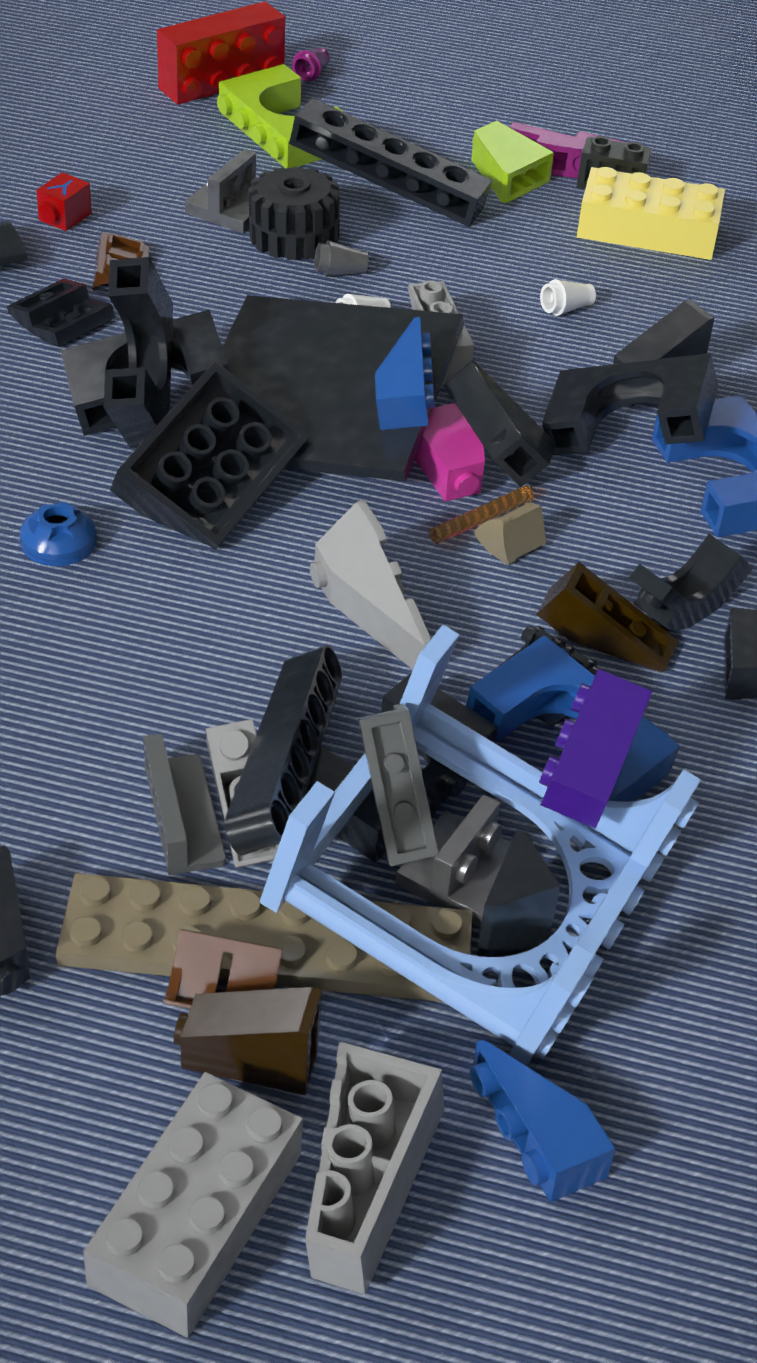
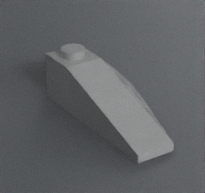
(366, 586)

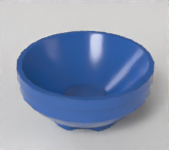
(61, 542)

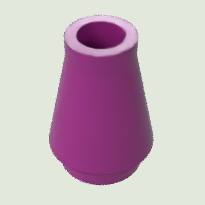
(310, 63)

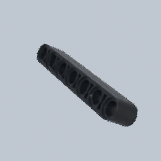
(284, 750)

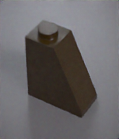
(253, 1036)

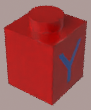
(64, 201)

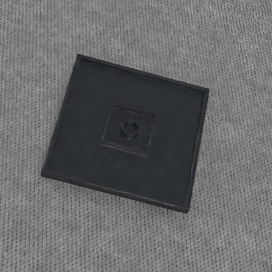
(320, 372)

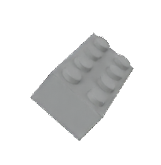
(193, 1204)

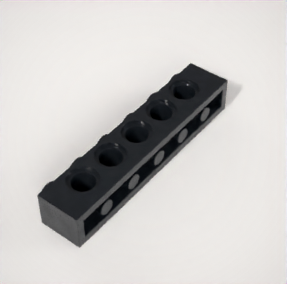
(390, 162)

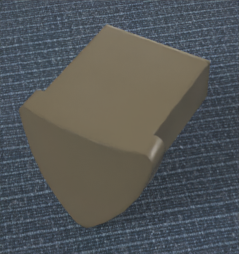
(513, 533)

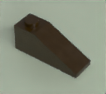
(602, 619)

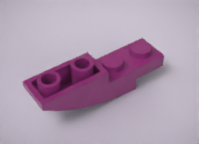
(566, 148)

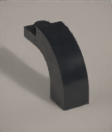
(694, 589)

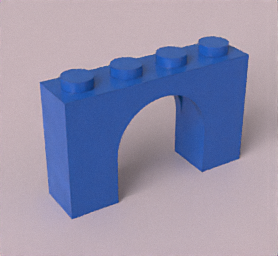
(732, 434)
(546, 682)

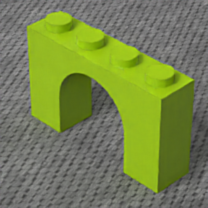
(253, 107)

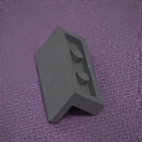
(398, 785)
(182, 809)

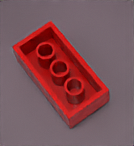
(218, 48)

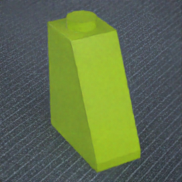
(510, 160)

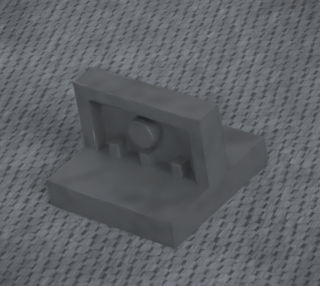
(226, 194)
(465, 861)

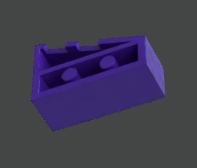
(593, 747)

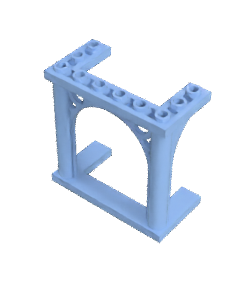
(622, 842)

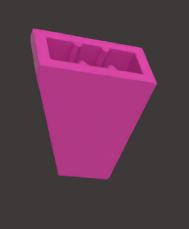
(451, 454)

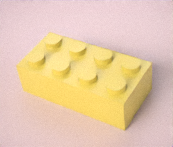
(651, 212)

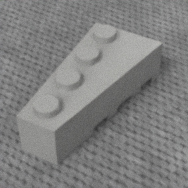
(370, 1156)

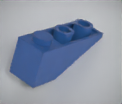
(402, 380)
(551, 1128)

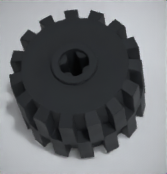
(293, 212)

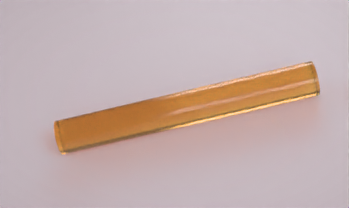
(481, 514)

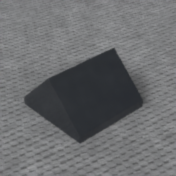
(519, 903)

